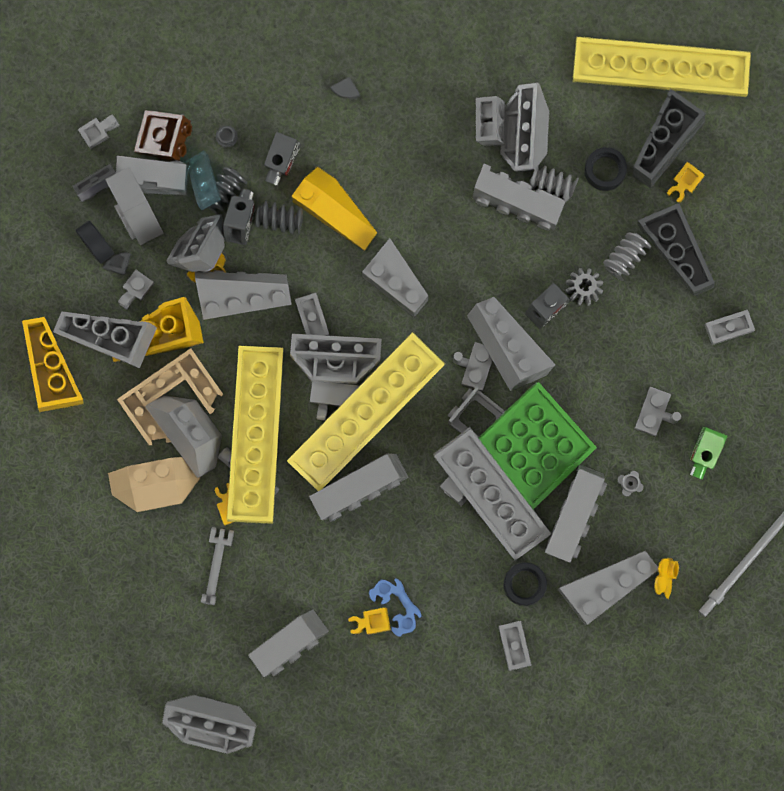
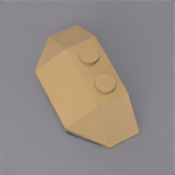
(153, 484)

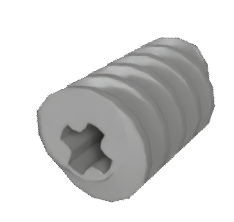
(553, 183)
(625, 254)

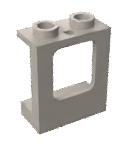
(468, 397)

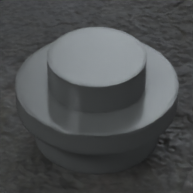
(226, 136)

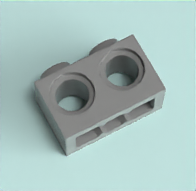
(490, 121)

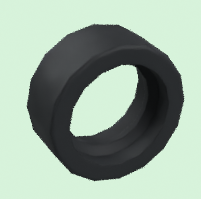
(617, 157)
(95, 242)
(542, 586)

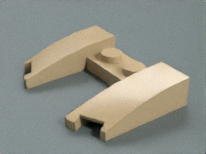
(182, 368)

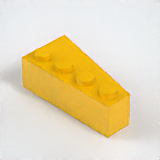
(50, 373)

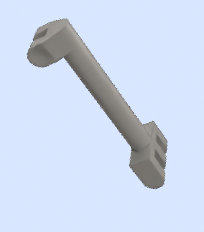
(210, 598)

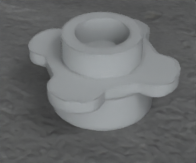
(632, 477)

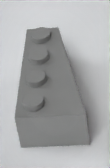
(509, 345)

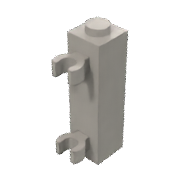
(329, 394)

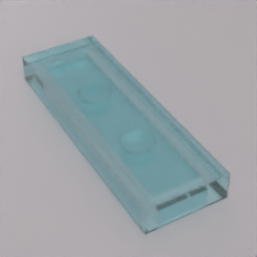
(203, 180)

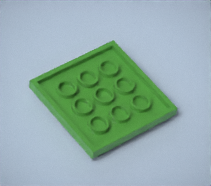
(536, 444)

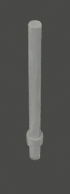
(717, 596)

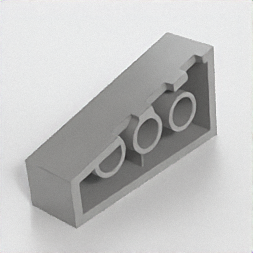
(517, 199)
(240, 292)
(114, 337)
(358, 486)
(575, 513)
(602, 589)

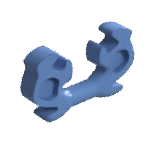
(384, 590)

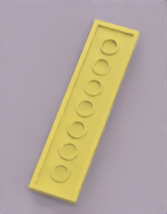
(661, 66)
(366, 412)
(255, 435)

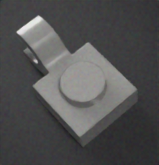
(95, 131)
(136, 287)

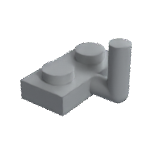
(476, 367)
(654, 412)

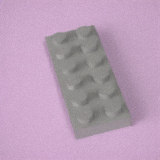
(492, 493)

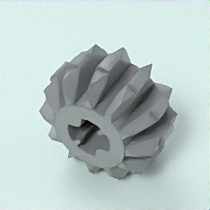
(575, 285)

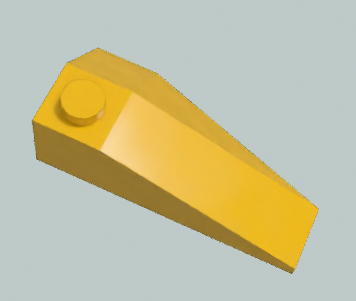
(330, 204)
(175, 326)

